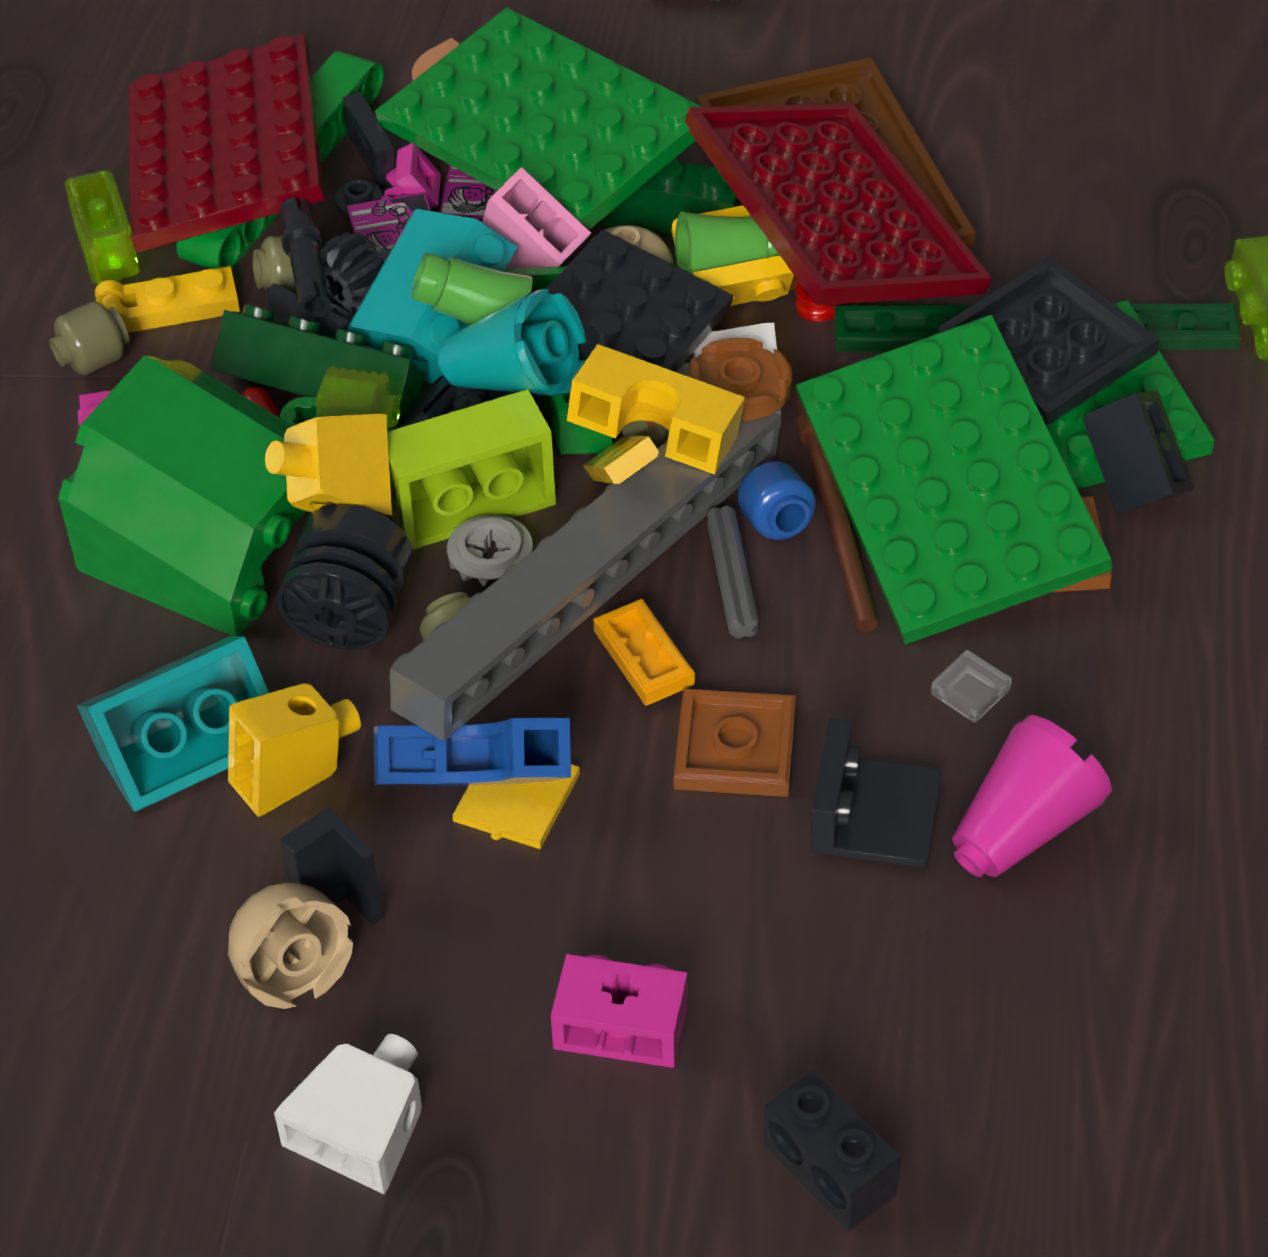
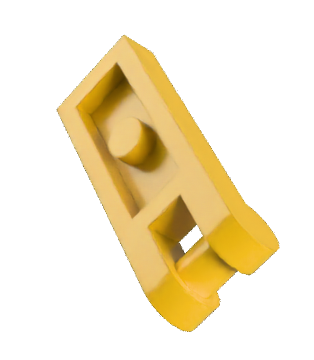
(171, 299)

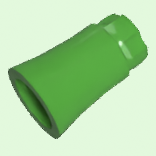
(718, 241)
(465, 288)

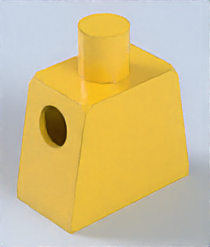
(335, 462)
(285, 744)

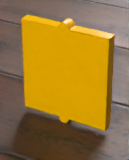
(515, 810)

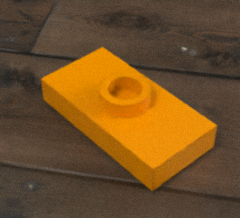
(644, 652)

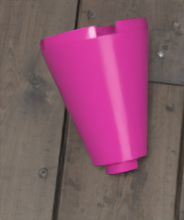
(1028, 798)

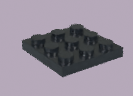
(639, 302)
(1062, 336)

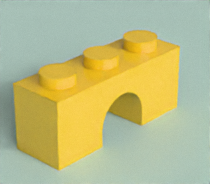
(624, 389)

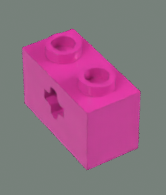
(619, 1010)

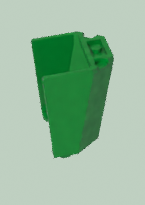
(179, 494)

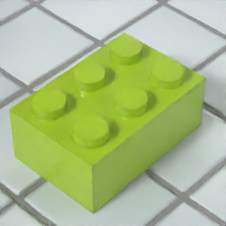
(470, 466)

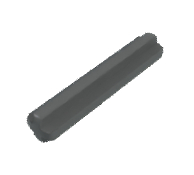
(732, 572)

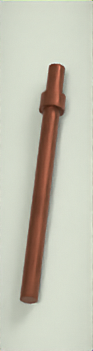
(840, 529)

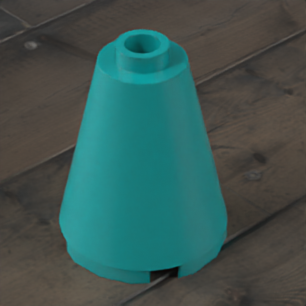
(518, 348)

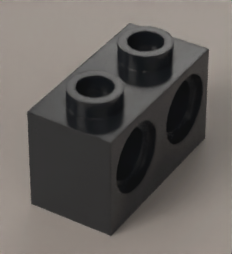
(831, 1150)

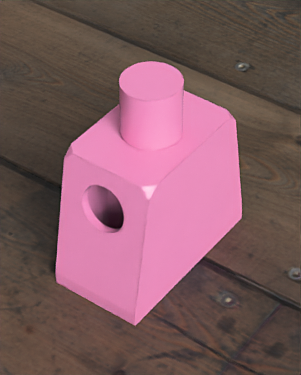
(534, 223)

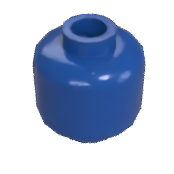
(776, 500)

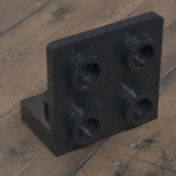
(872, 805)

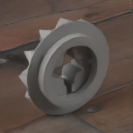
(474, 538)

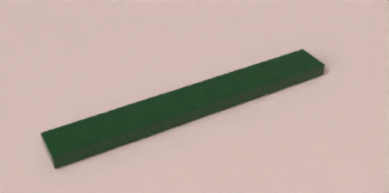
(896, 326)

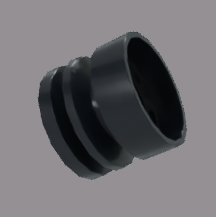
(345, 577)

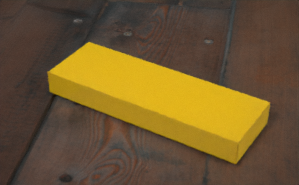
(621, 459)

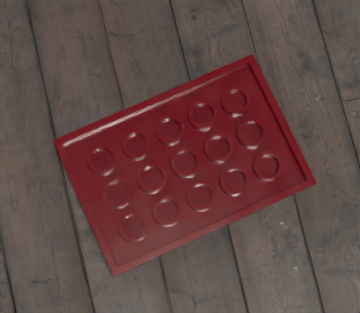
(222, 142)
(836, 203)

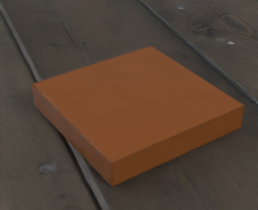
(735, 742)

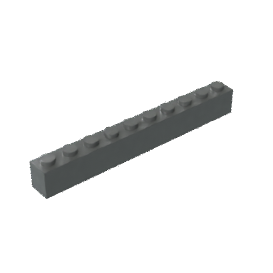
(564, 583)

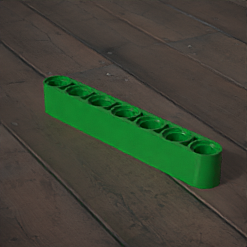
(336, 78)

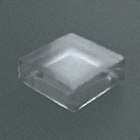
(971, 686)

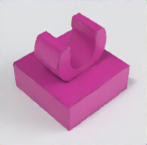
(414, 175)

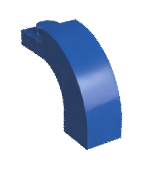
(475, 754)

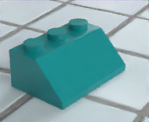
(387, 307)
(172, 721)

